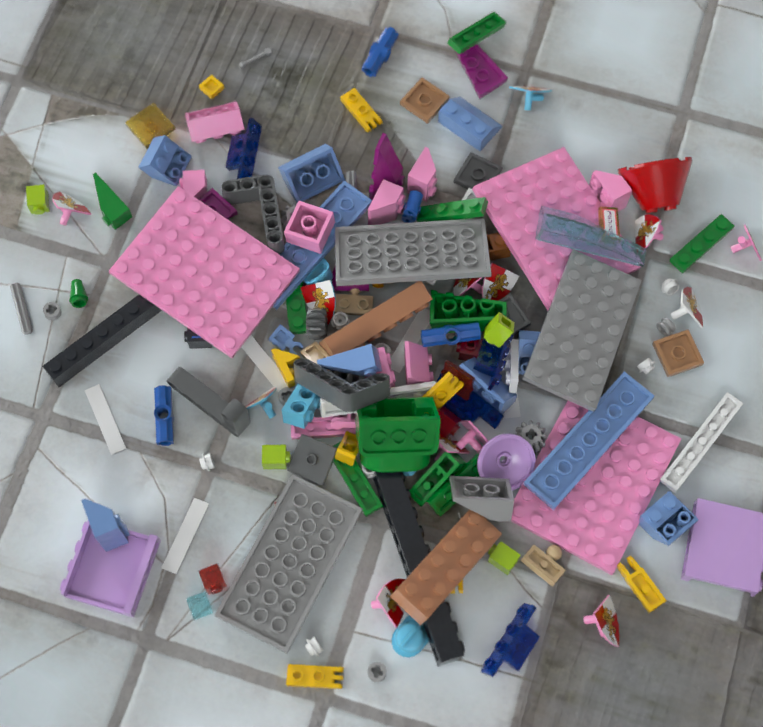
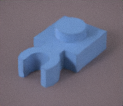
(283, 339)

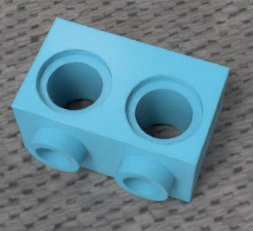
(300, 407)

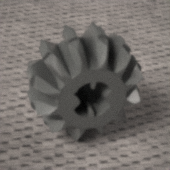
(316, 323)

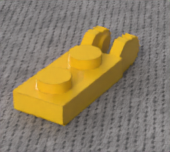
(642, 585)

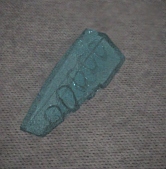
(585, 236)

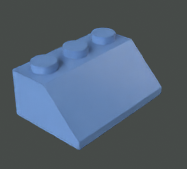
(468, 122)
(312, 173)
(499, 395)
(105, 525)

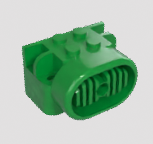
(398, 434)

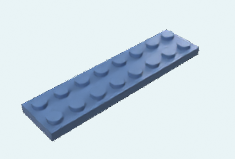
(348, 206)
(588, 441)

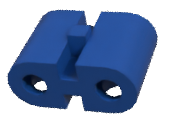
(412, 206)

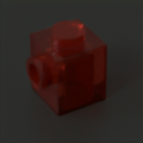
(212, 579)

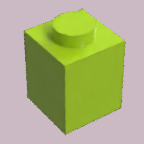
(37, 199)
(499, 330)
(275, 457)
(503, 557)

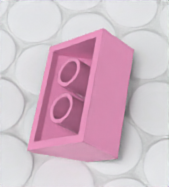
(214, 122)

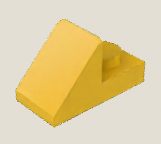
(285, 362)
(347, 449)

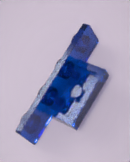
(244, 150)
(490, 360)
(473, 409)
(515, 643)

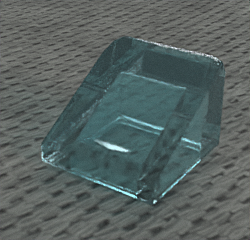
(199, 605)

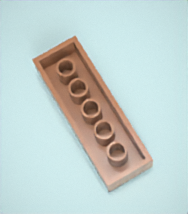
(380, 318)
(445, 566)

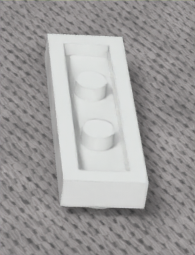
(512, 366)

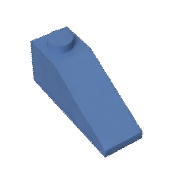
(358, 361)

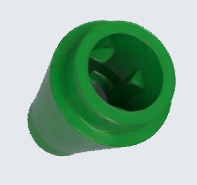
(78, 295)

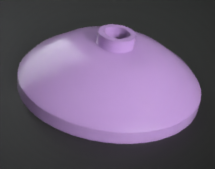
(518, 460)

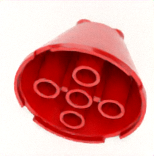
(658, 183)

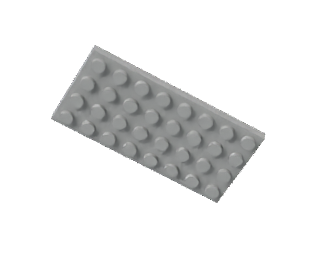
(411, 252)
(582, 330)
(289, 563)

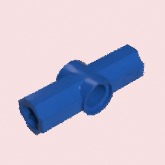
(380, 51)
(463, 333)
(164, 426)

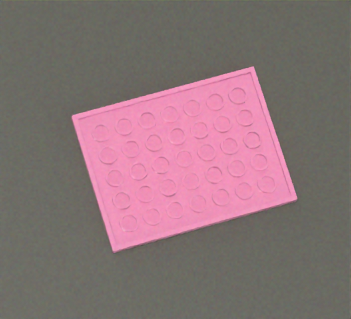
(515, 209)
(204, 271)
(608, 501)

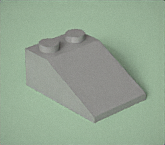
(484, 496)

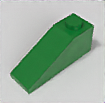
(112, 207)
(436, 476)

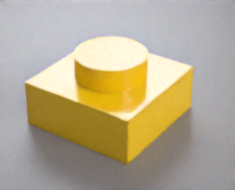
(211, 86)

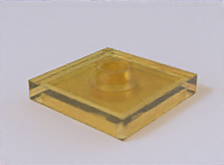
(149, 124)

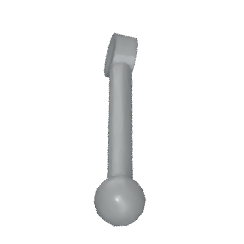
(267, 51)

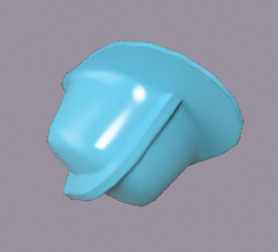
(320, 273)
(409, 638)

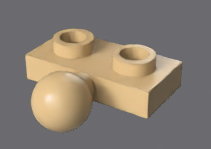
(354, 303)
(544, 564)

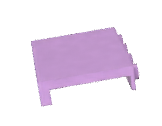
(725, 547)
(110, 578)

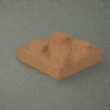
(424, 100)
(678, 353)

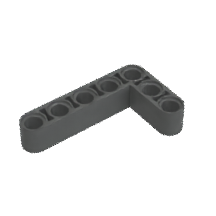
(257, 189)
(338, 391)
(231, 415)

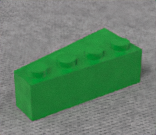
(460, 310)

